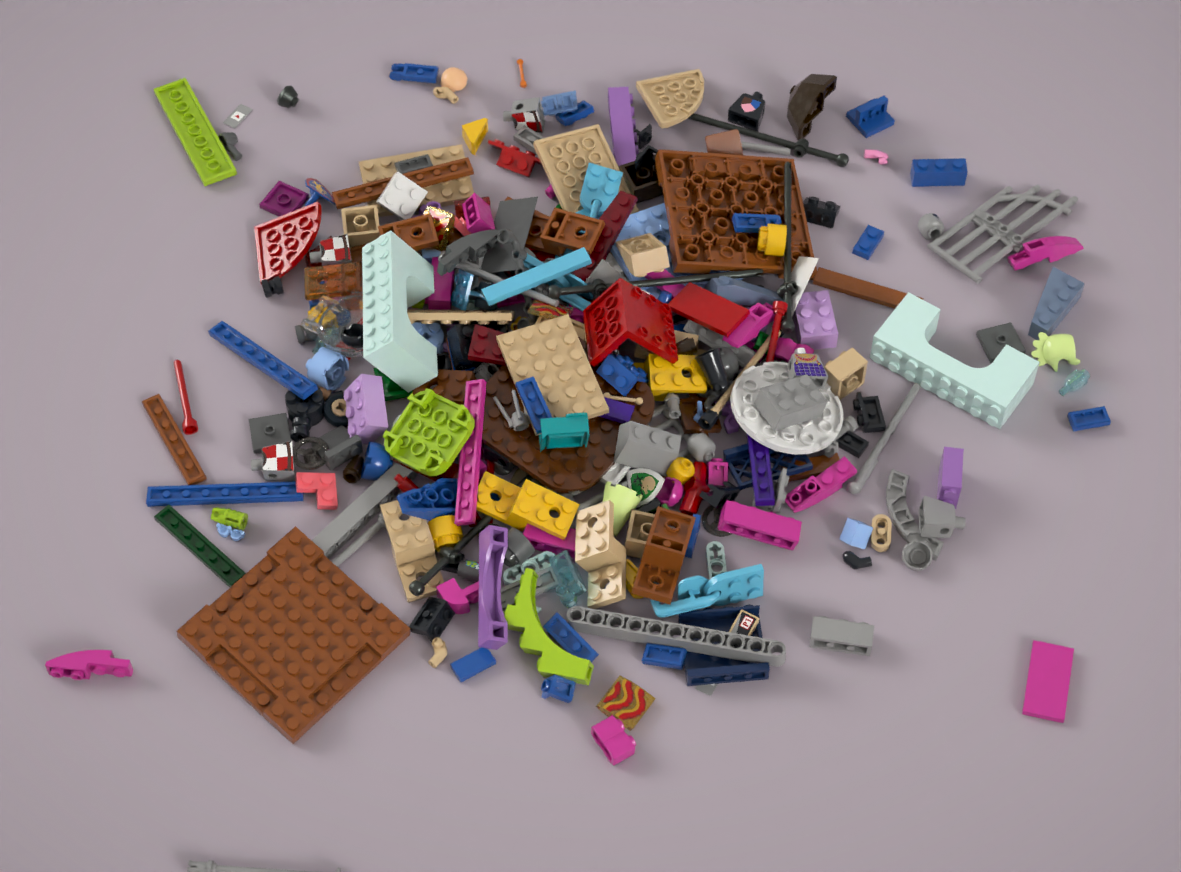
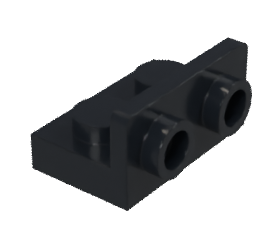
(432, 618)

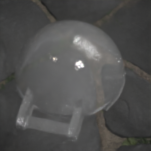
(334, 319)

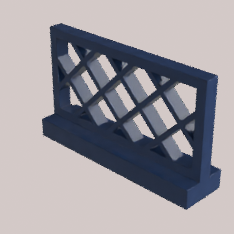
(740, 456)

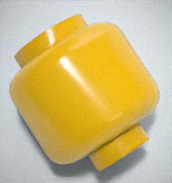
(681, 469)

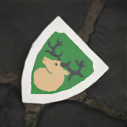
(645, 483)

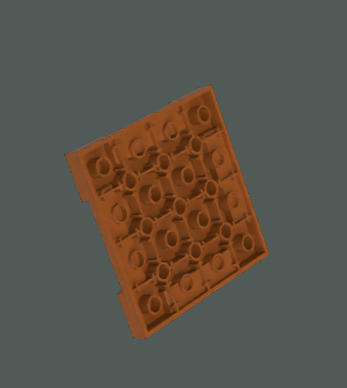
(705, 193)
(293, 635)

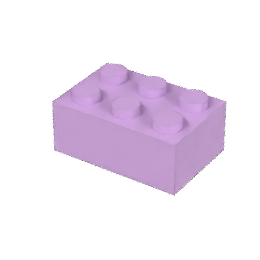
(815, 321)
(366, 408)

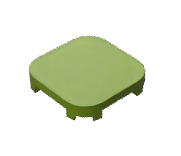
(429, 433)

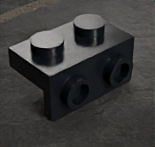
(820, 212)
(869, 413)

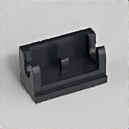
(719, 496)

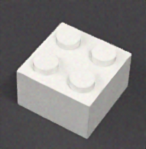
(401, 196)

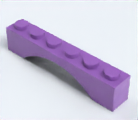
(491, 621)

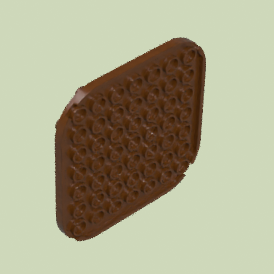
(566, 467)

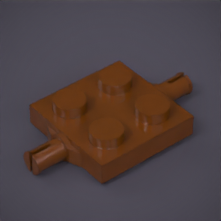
(688, 410)

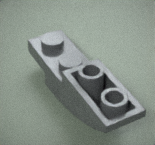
(467, 247)

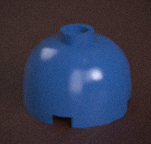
(376, 461)

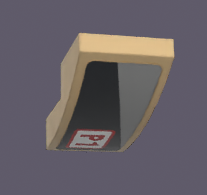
(744, 624)

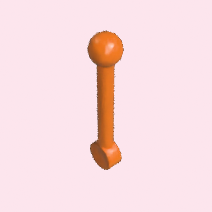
(523, 84)

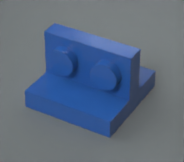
(871, 116)

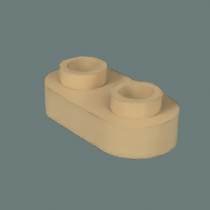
(881, 534)

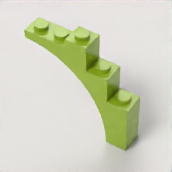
(534, 640)

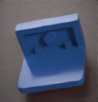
(621, 373)

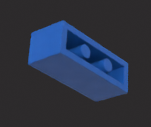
(938, 172)

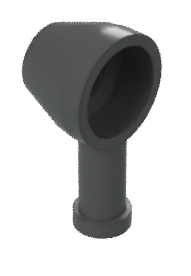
(228, 140)

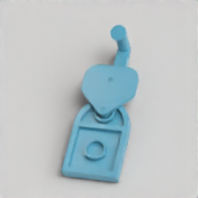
(598, 190)
(566, 280)
(720, 590)

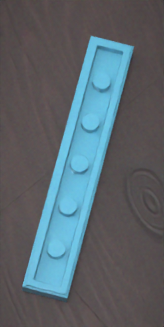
(536, 276)

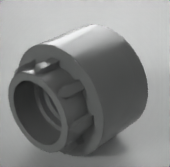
(518, 548)

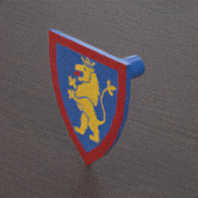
(316, 191)

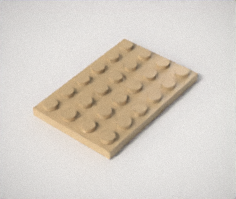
(567, 159)
(443, 193)
(464, 317)
(558, 364)

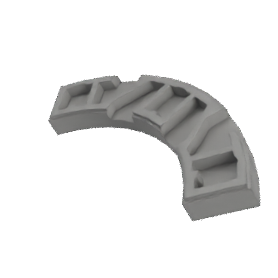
(901, 515)

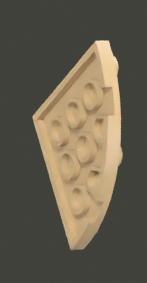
(672, 96)

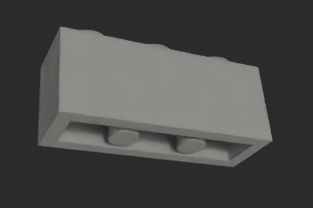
(841, 635)

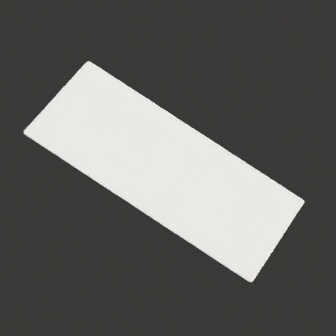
(801, 274)

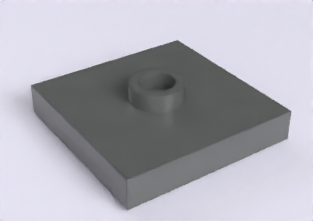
(995, 339)
(269, 431)

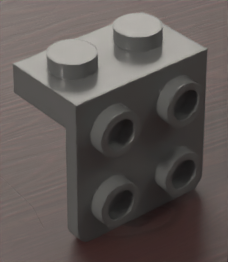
(341, 447)

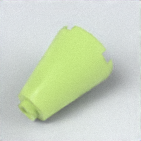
(624, 502)

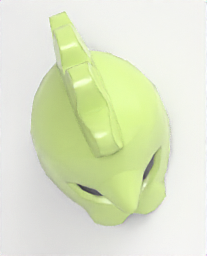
(1054, 348)

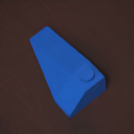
(430, 500)

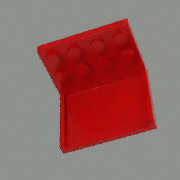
(629, 313)

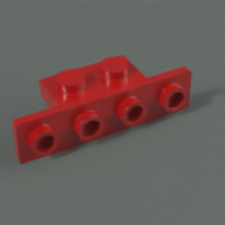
(515, 160)

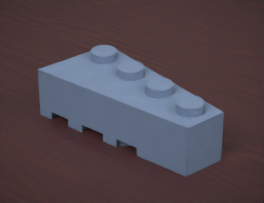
(1055, 303)

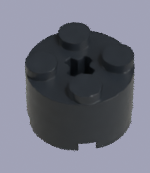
(310, 408)

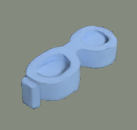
(225, 531)

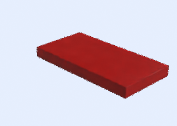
(708, 309)

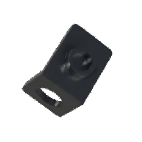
(645, 136)
(644, 156)

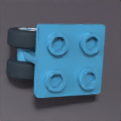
(463, 289)

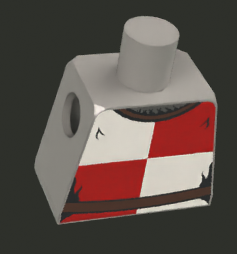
(527, 113)
(332, 251)
(276, 462)

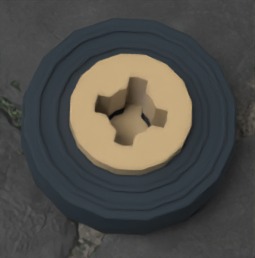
(333, 413)

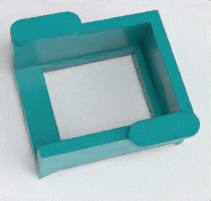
(564, 431)

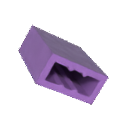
(950, 475)

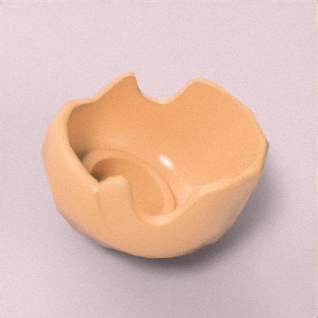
(454, 79)

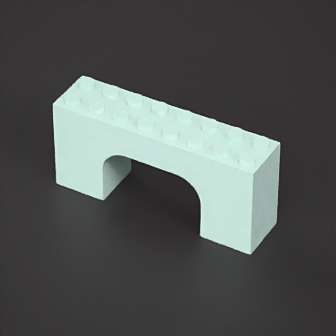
(393, 282)
(983, 392)

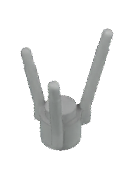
(519, 420)

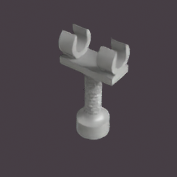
(849, 424)

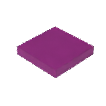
(283, 199)

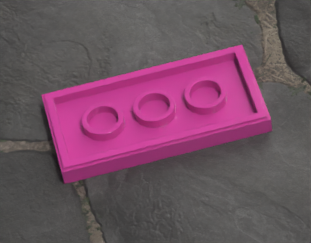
(1048, 681)

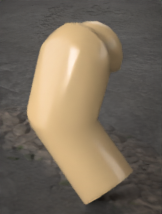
(445, 93)
(440, 652)

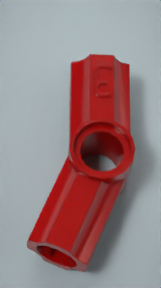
(693, 488)

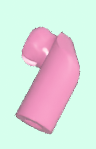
(876, 154)

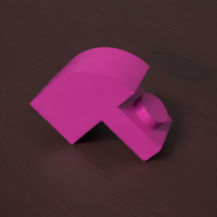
(457, 598)

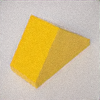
(474, 133)

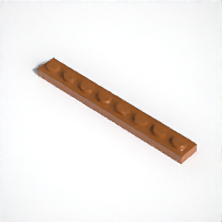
(422, 177)

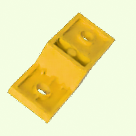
(668, 377)
(525, 505)

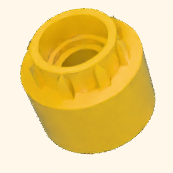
(772, 239)
(444, 531)

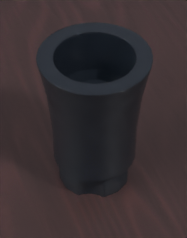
(713, 369)

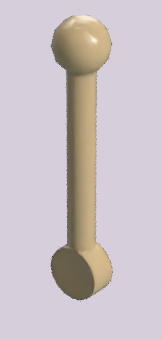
(639, 400)

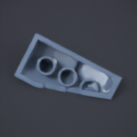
(741, 292)

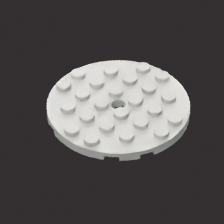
(797, 439)

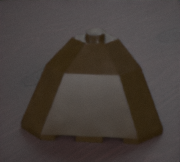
(807, 102)

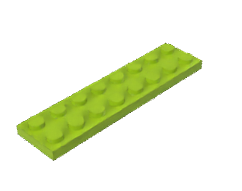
(195, 132)

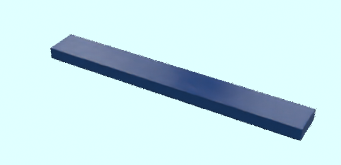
(263, 360)
(223, 494)

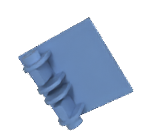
(559, 103)

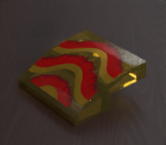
(443, 225)
(547, 311)
(625, 702)

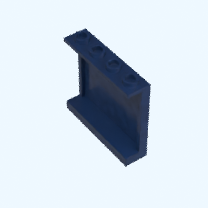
(709, 669)

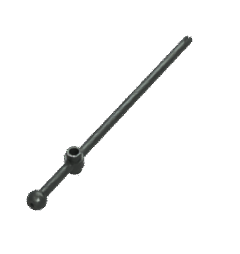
(800, 147)
(599, 286)
(789, 287)
(451, 554)

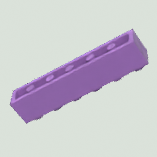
(622, 125)

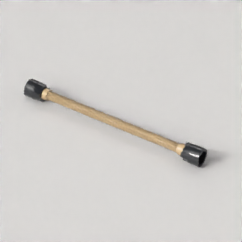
(709, 417)

